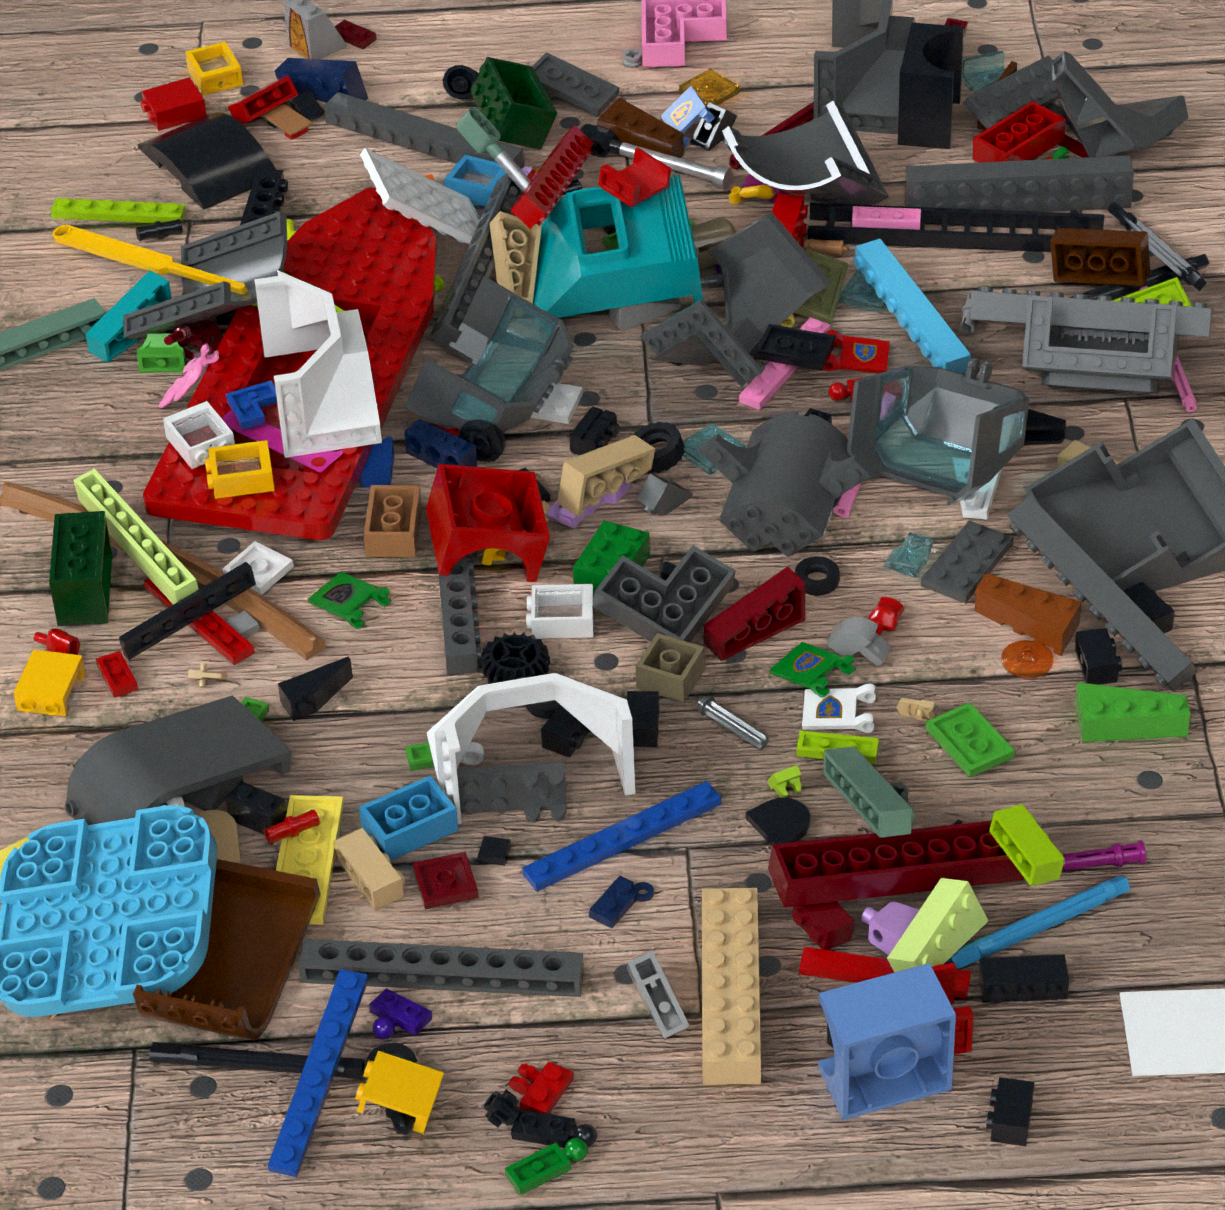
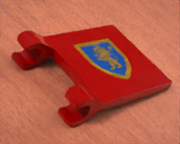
(859, 354)

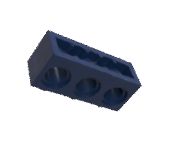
(438, 446)

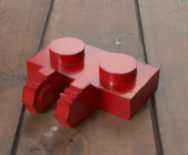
(545, 1089)

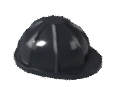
(459, 80)

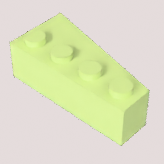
(940, 926)

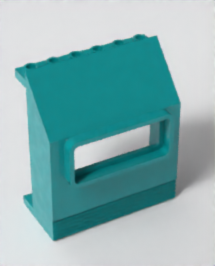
(652, 260)

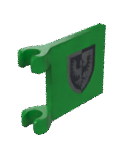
(345, 595)

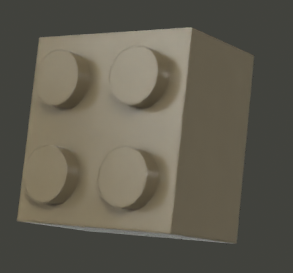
(670, 667)

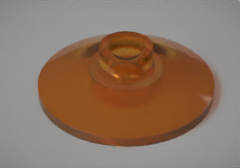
(1027, 659)

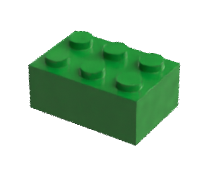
(606, 549)

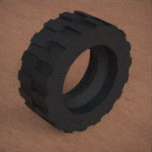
(671, 453)

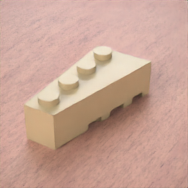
(515, 254)
(602, 472)

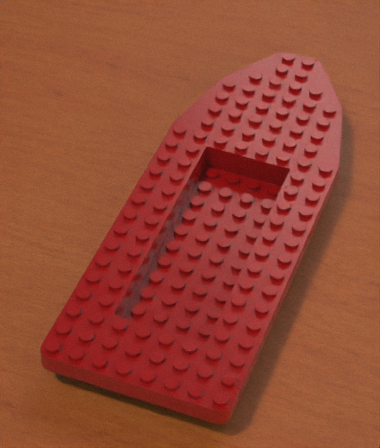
(369, 263)

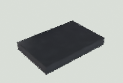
(795, 347)

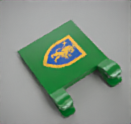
(808, 666)

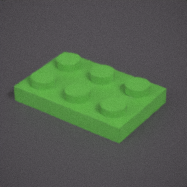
(970, 739)

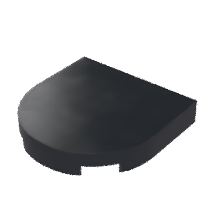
(780, 820)

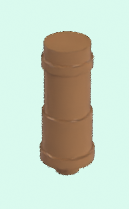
(827, 247)

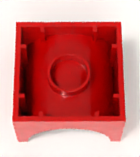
(486, 510)

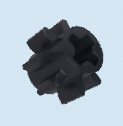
(502, 1108)

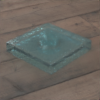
(861, 294)

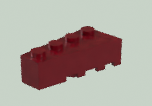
(758, 615)

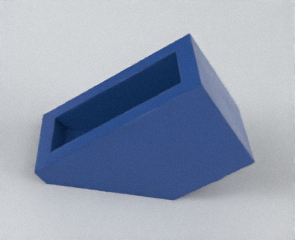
(379, 464)

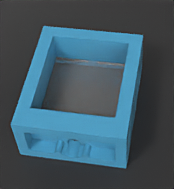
(474, 178)

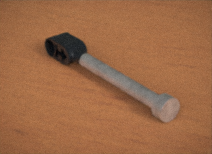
(607, 141)

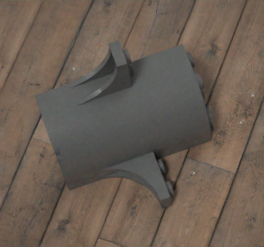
(785, 480)

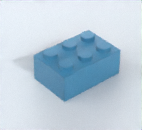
(409, 818)

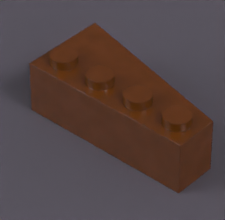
(641, 129)

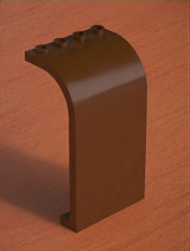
(250, 952)

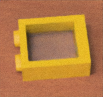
(214, 68)
(237, 469)

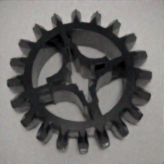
(514, 658)

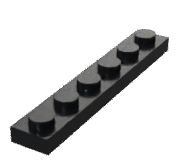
(187, 610)

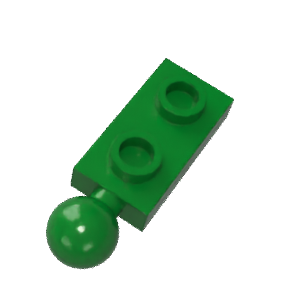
(545, 1165)

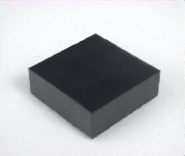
(494, 850)

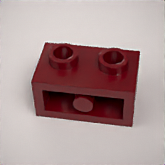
(824, 923)

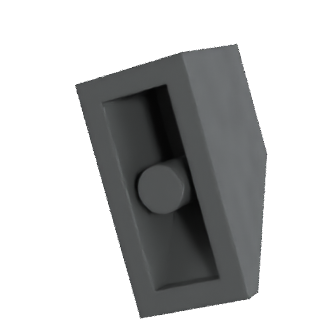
(662, 495)

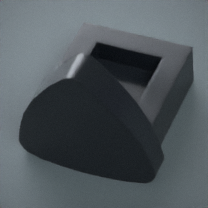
(307, 105)

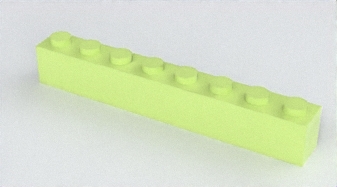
(136, 537)

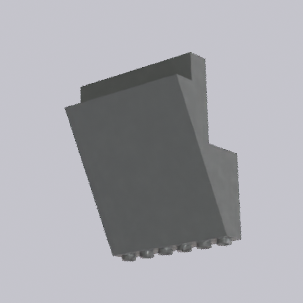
(1148, 516)

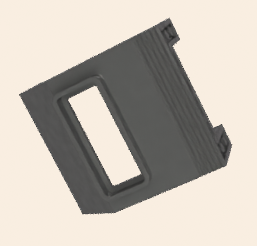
(1097, 356)

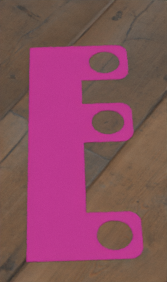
(274, 438)

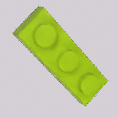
(813, 744)

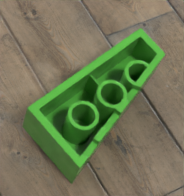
(1128, 714)

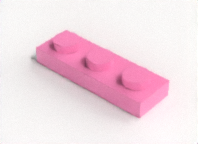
(886, 217)

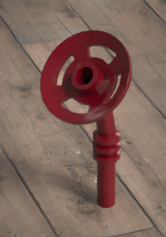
(195, 337)

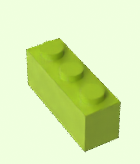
(1027, 845)

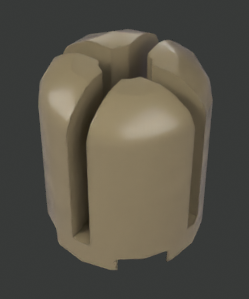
(707, 236)

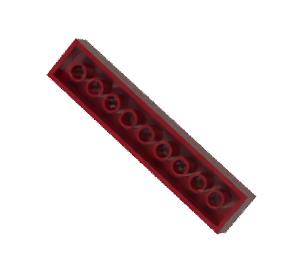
(887, 866)

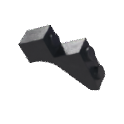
(1044, 429)

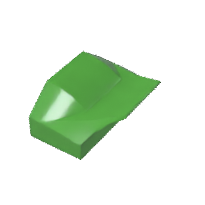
(159, 357)

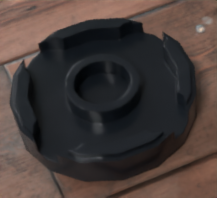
(486, 436)

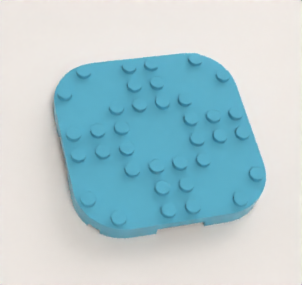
(105, 911)

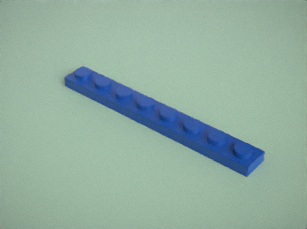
(621, 836)
(318, 1073)

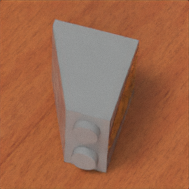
(310, 30)

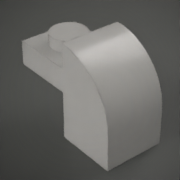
(859, 635)

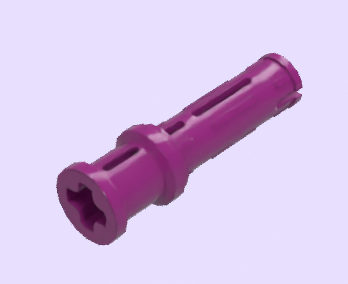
(1115, 855)

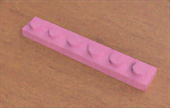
(775, 374)

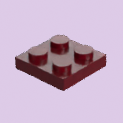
(445, 880)

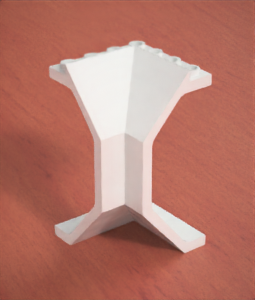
(333, 394)
(596, 709)

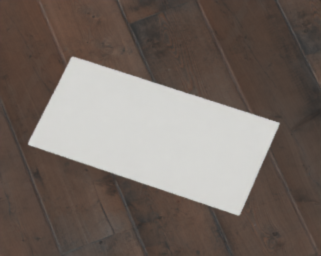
(1175, 1031)

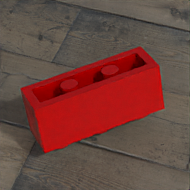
(263, 100)

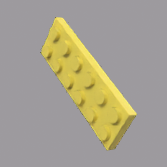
(313, 850)

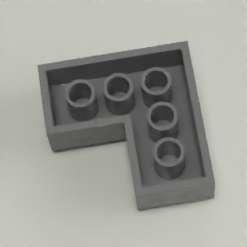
(661, 606)

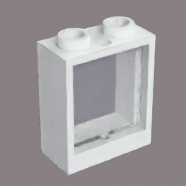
(196, 431)
(558, 611)

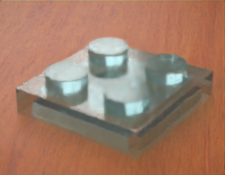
(694, 442)

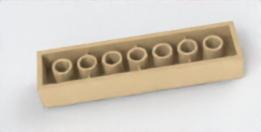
(730, 987)

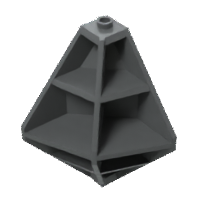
(1102, 124)

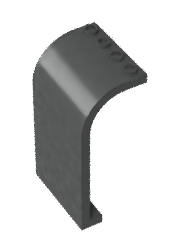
(170, 759)

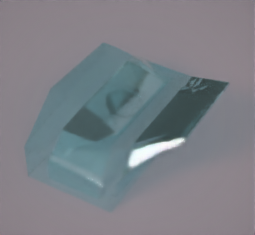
(911, 555)

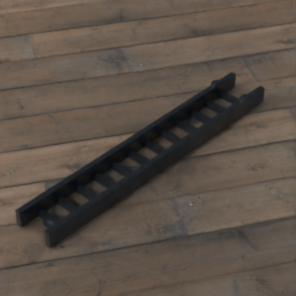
(953, 216)

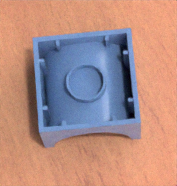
(888, 1041)

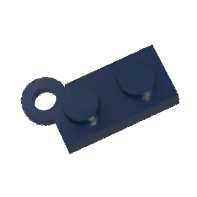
(619, 900)

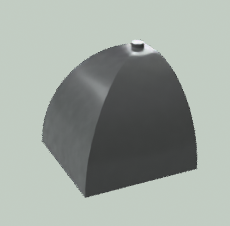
(812, 160)

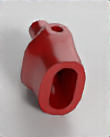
(886, 614)
(58, 641)

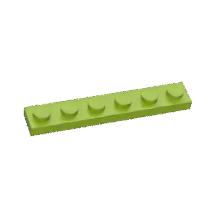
(116, 210)

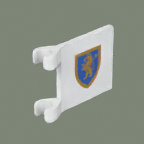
(838, 709)

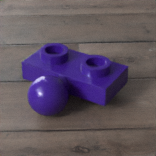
(397, 1011)

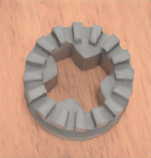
(634, 61)

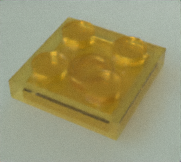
(711, 87)

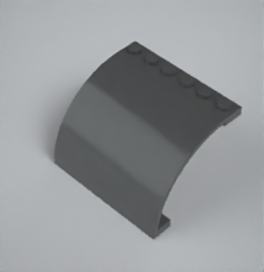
(238, 254)

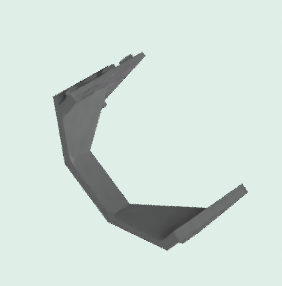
(867, 67)
(763, 285)

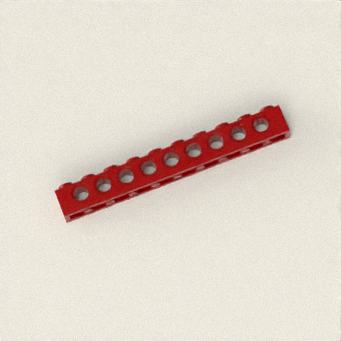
(553, 178)

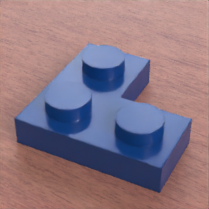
(247, 403)

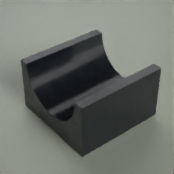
(930, 85)

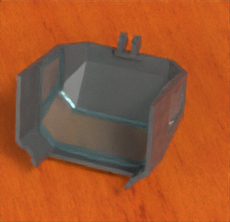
(512, 359)
(937, 427)

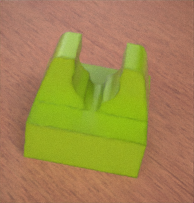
(787, 776)

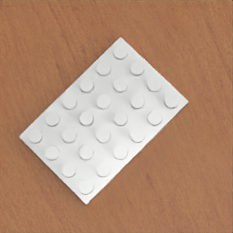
(421, 198)

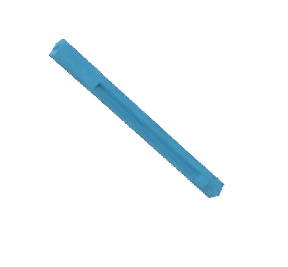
(1039, 921)

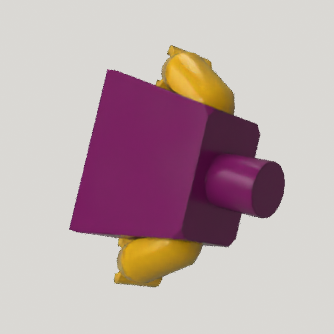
(753, 188)

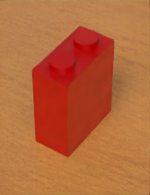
(173, 104)

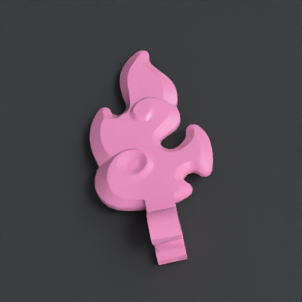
(192, 372)

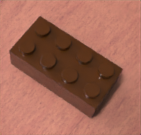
(1100, 256)

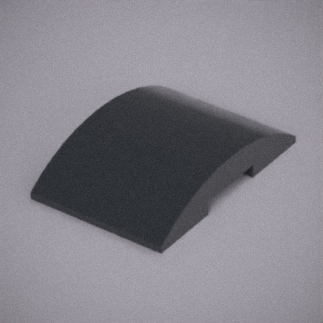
(209, 157)

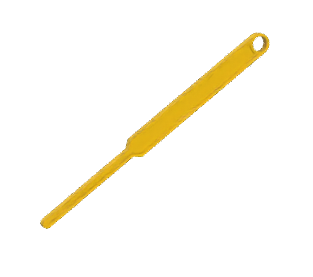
(136, 256)

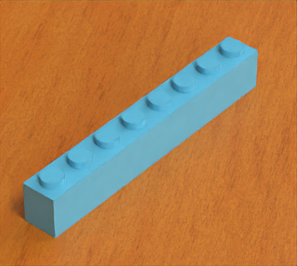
(911, 307)

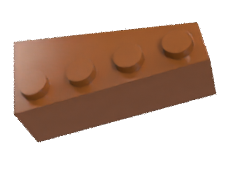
(1029, 610)

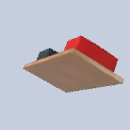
(287, 120)

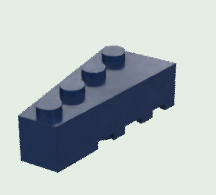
(323, 77)

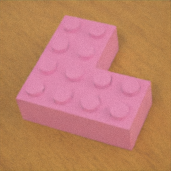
(672, 22)

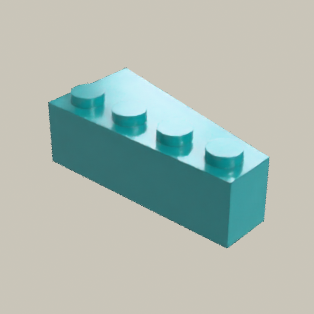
(107, 335)

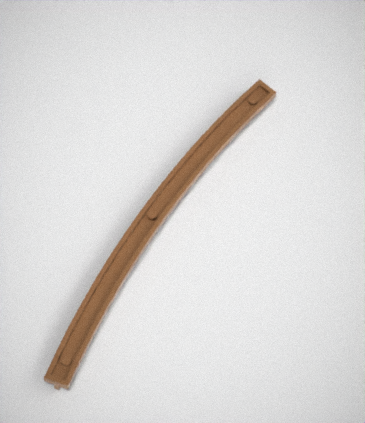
(263, 611)

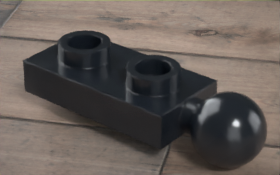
(550, 1129)

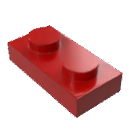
(116, 674)

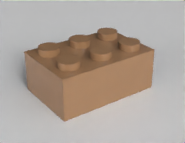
(392, 521)

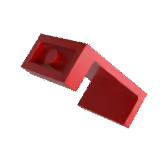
(638, 181)
(964, 1015)

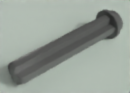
(709, 707)

